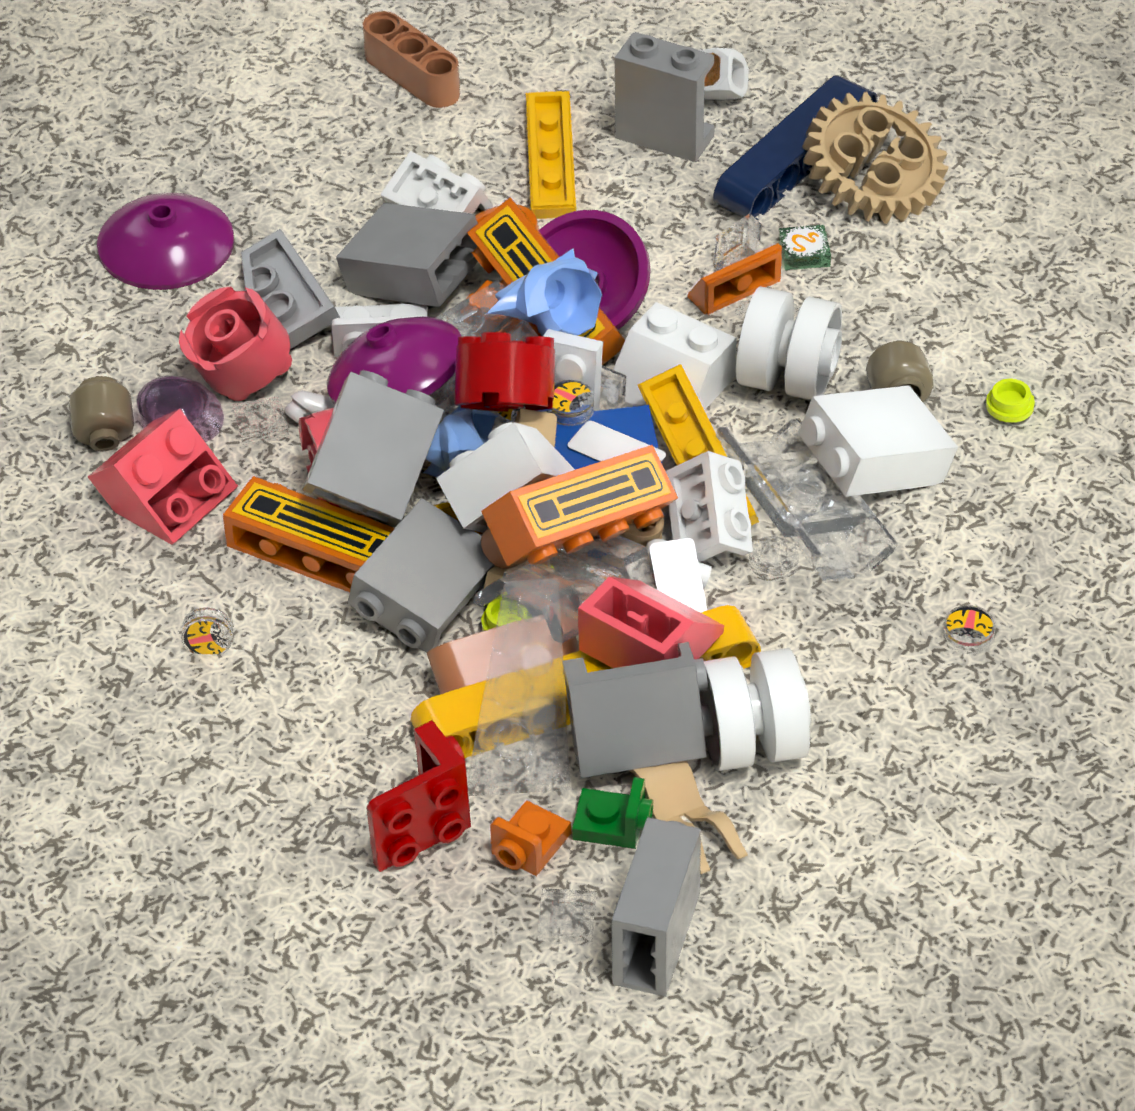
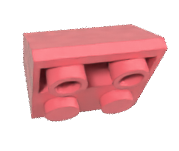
(164, 478)
(638, 624)

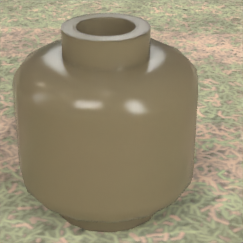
(900, 365)
(100, 412)

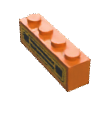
(515, 246)
(580, 505)
(301, 532)

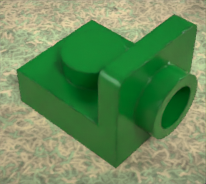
(612, 816)

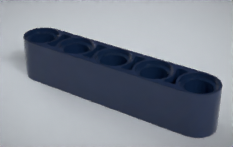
(777, 159)

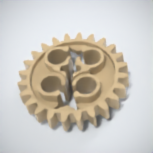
(852, 135)

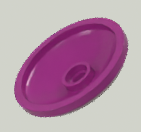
(165, 241)
(612, 250)
(405, 351)

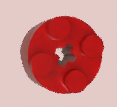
(504, 372)

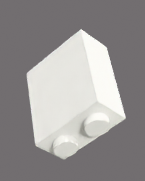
(877, 440)

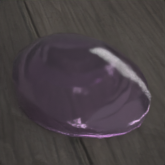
(178, 392)

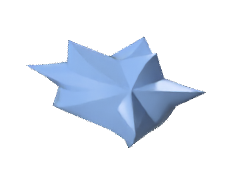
(553, 296)
(456, 434)

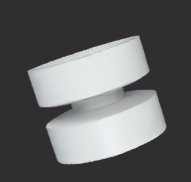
(773, 341)
(769, 706)

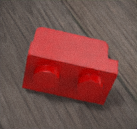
(425, 808)

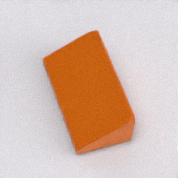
(737, 280)

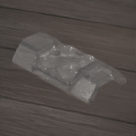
(793, 488)
(580, 575)

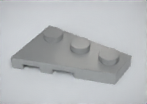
(287, 287)

